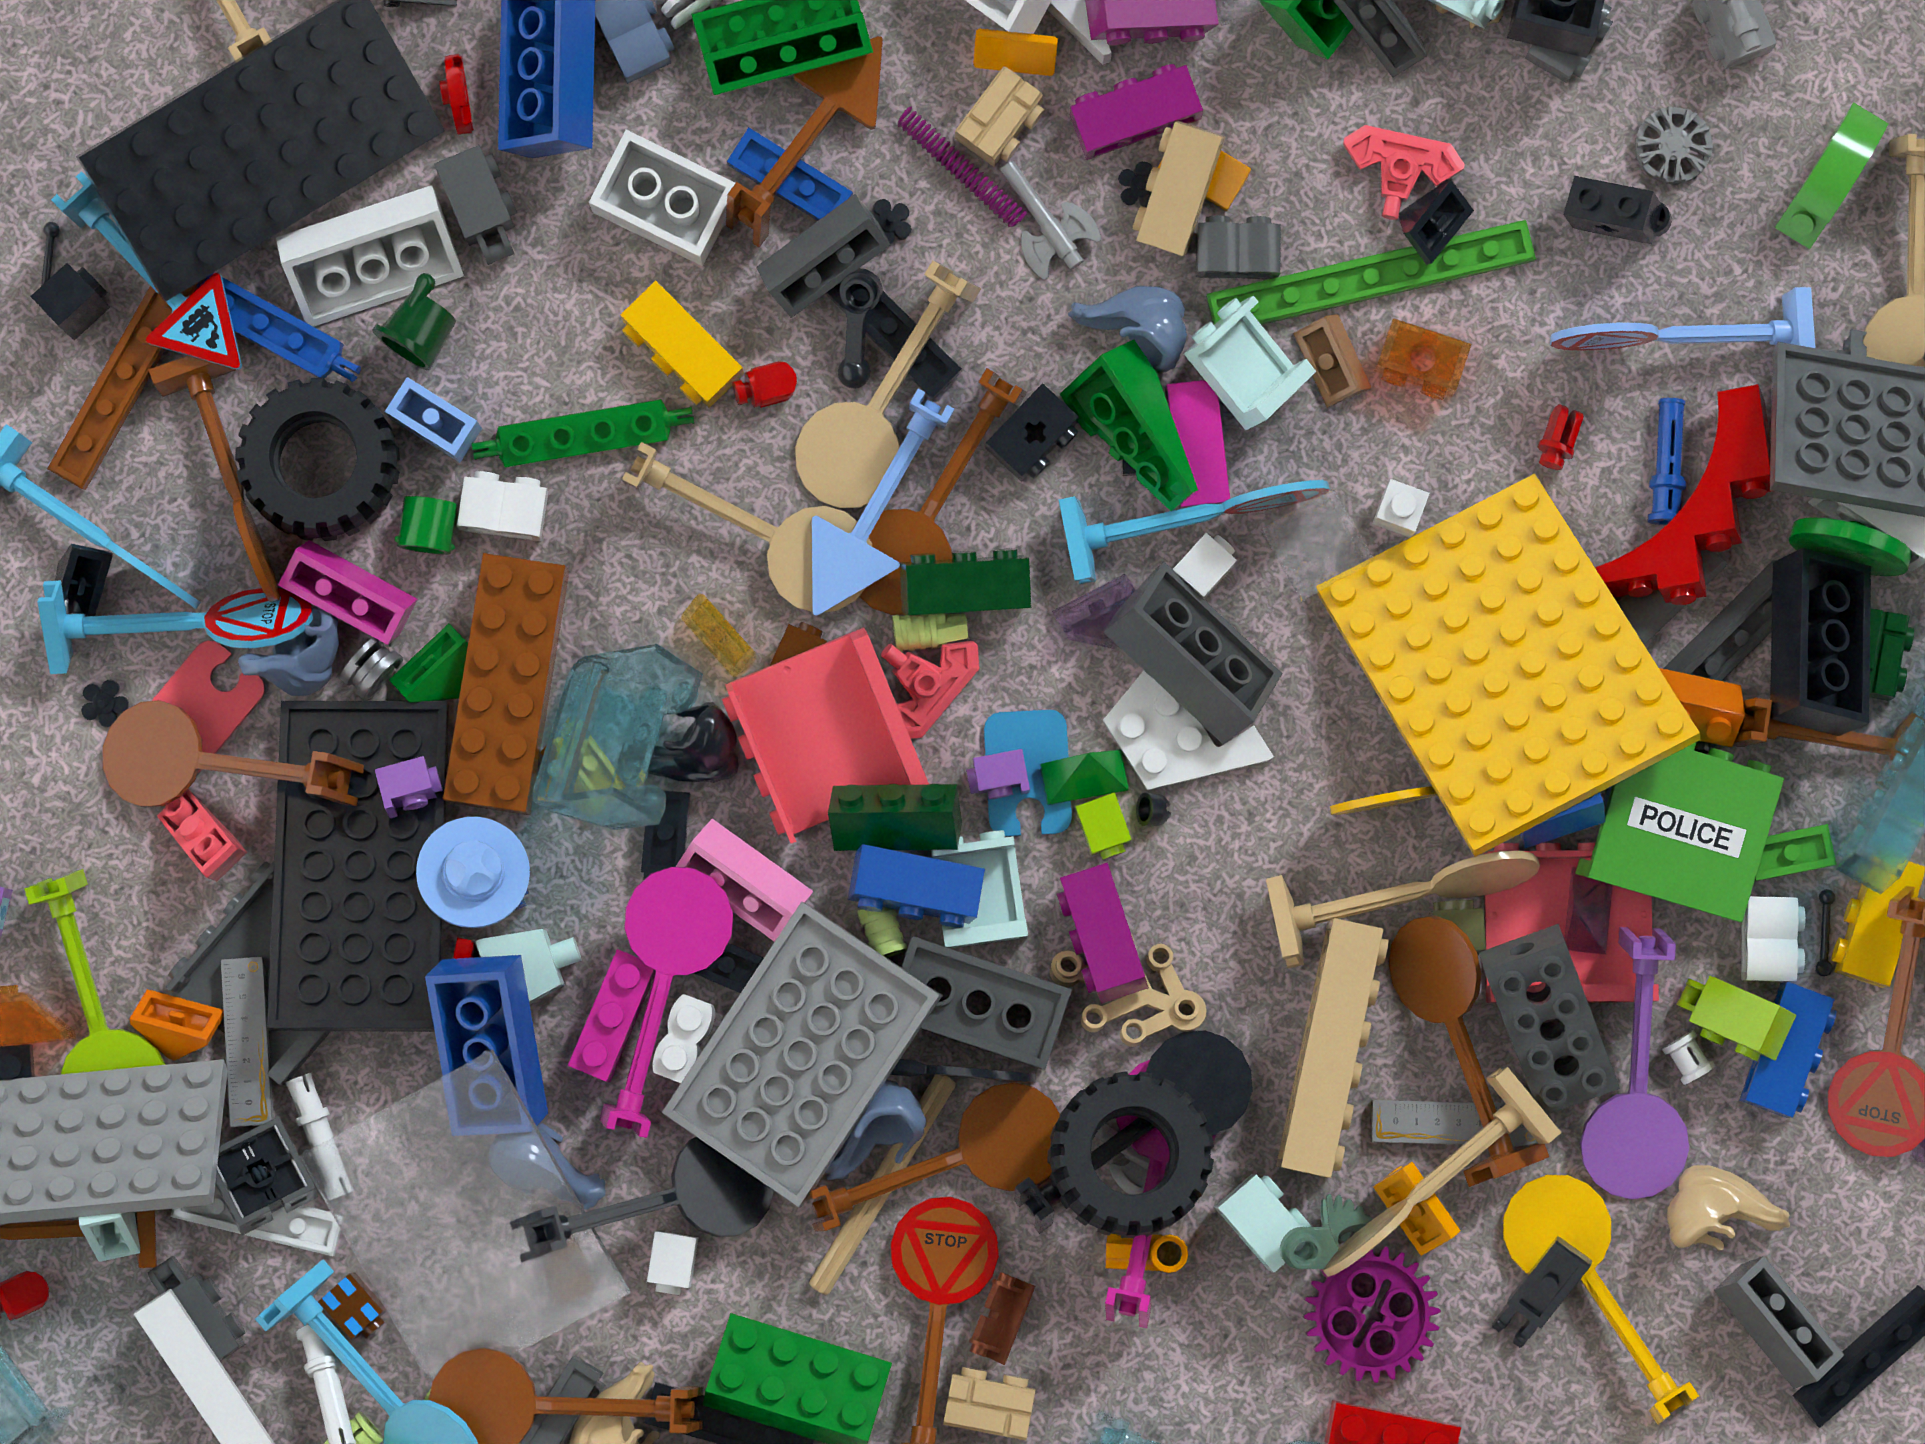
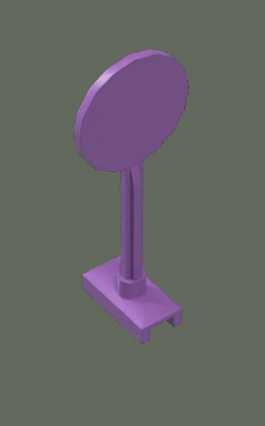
(1636, 1139)

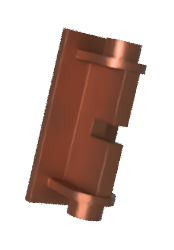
(1008, 1305)

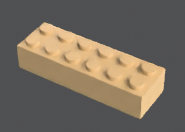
(1330, 1048)

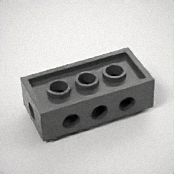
(1004, 988)
(1560, 996)

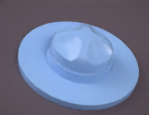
(473, 872)

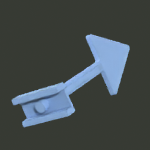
(844, 560)

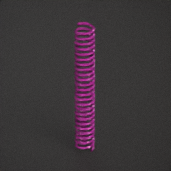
(942, 159)

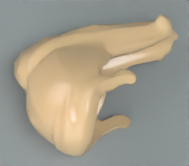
(1709, 1199)
(617, 1429)

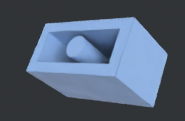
(433, 419)

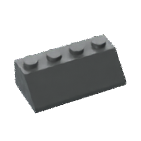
(1194, 653)

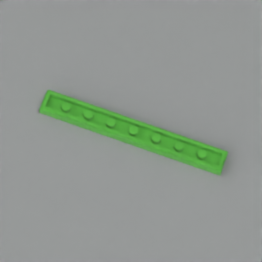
(1380, 275)

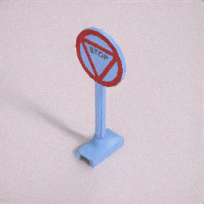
(1794, 329)

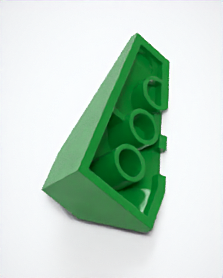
(1127, 409)

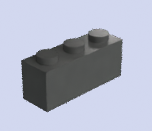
(823, 256)
(1779, 1322)

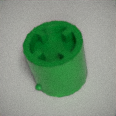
(427, 525)

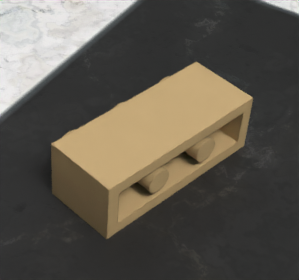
(1178, 187)

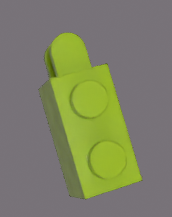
(1738, 1016)

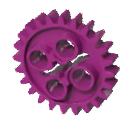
(1405, 1331)

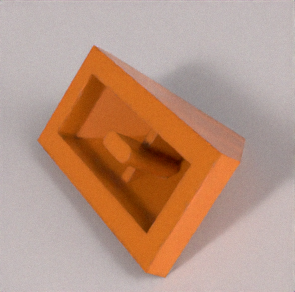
(175, 1023)

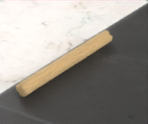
(865, 1212)

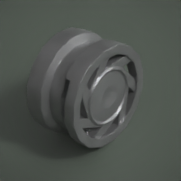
(370, 668)

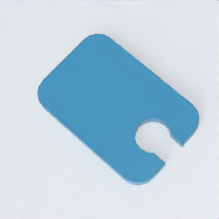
(1042, 739)

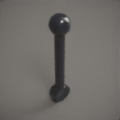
(51, 230)
(1823, 966)

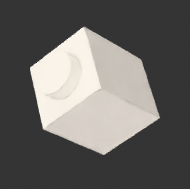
(1400, 508)
(1206, 564)
(672, 1262)

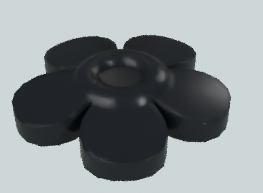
(1136, 183)
(892, 221)
(103, 702)

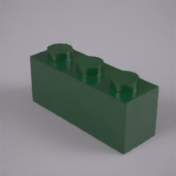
(965, 582)
(895, 817)

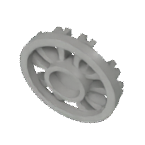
(1673, 145)

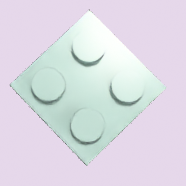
(1261, 1218)

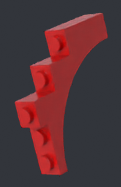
(1710, 516)

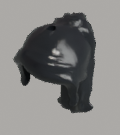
(704, 751)

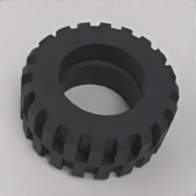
(285, 415)
(1176, 1121)

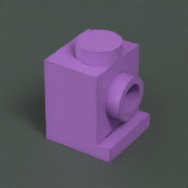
(998, 774)
(407, 785)

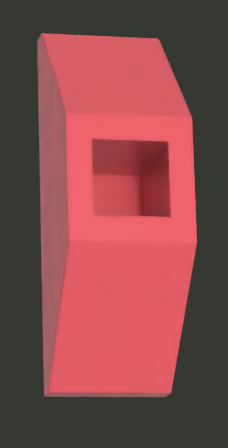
(201, 835)

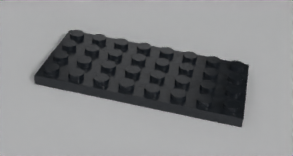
(260, 144)
(345, 888)

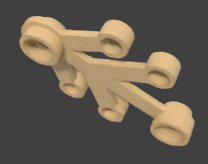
(1166, 1003)

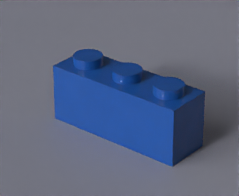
(915, 886)
(1780, 1083)

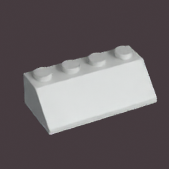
(368, 256)

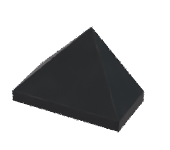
(1435, 220)
(83, 578)

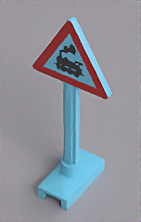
(198, 324)

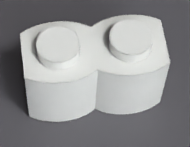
(502, 507)
(1770, 939)
(688, 1027)

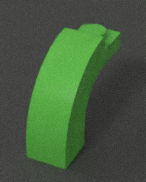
(1832, 175)

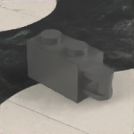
(477, 200)
(201, 1303)

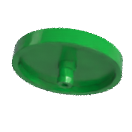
(1852, 542)

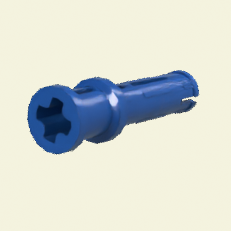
(1668, 482)

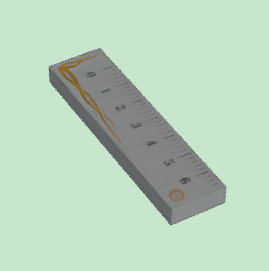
(247, 1041)
(1432, 1123)

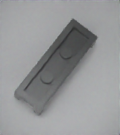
(576, 1381)

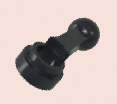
(854, 370)

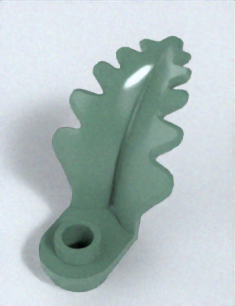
(1322, 1242)

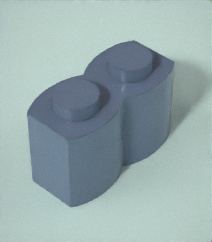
(633, 36)

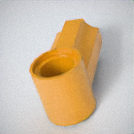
(1119, 1251)

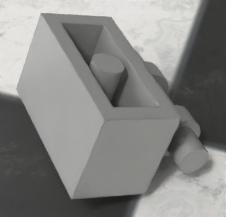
(1736, 29)

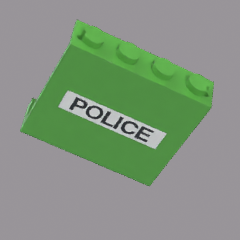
(1688, 831)

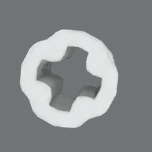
(1688, 1057)

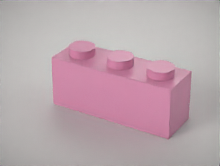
(753, 883)

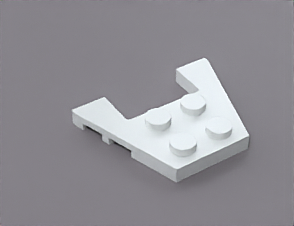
(1171, 744)

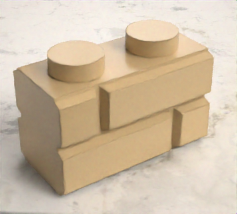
(1000, 116)
(989, 1404)

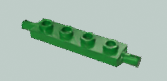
(583, 433)

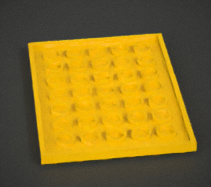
(1507, 665)

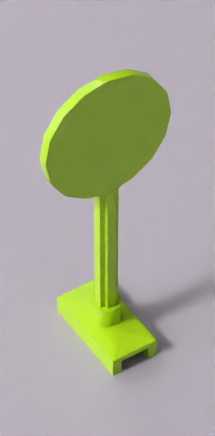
(104, 1046)

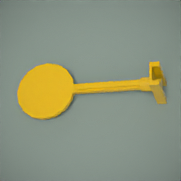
(1579, 1216)

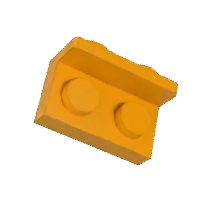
(1428, 1221)

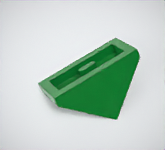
(435, 669)
(1084, 776)

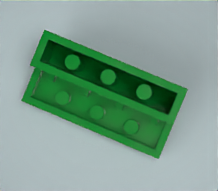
(777, 38)

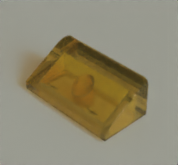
(718, 635)

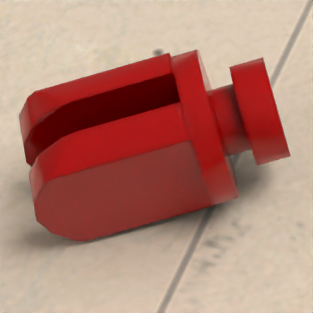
(766, 385)
(1559, 437)
(23, 1294)

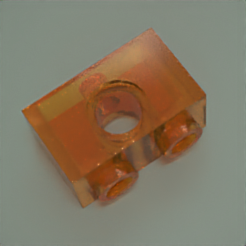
(1445, 352)

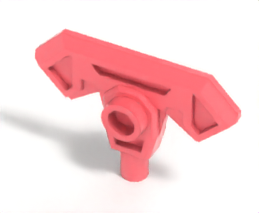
(1401, 162)
(931, 685)

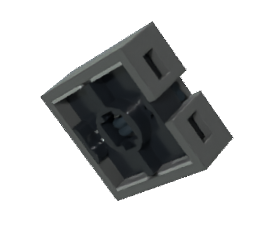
(253, 1159)

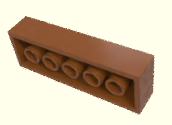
(506, 684)

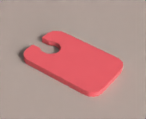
(214, 711)

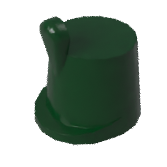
(417, 326)

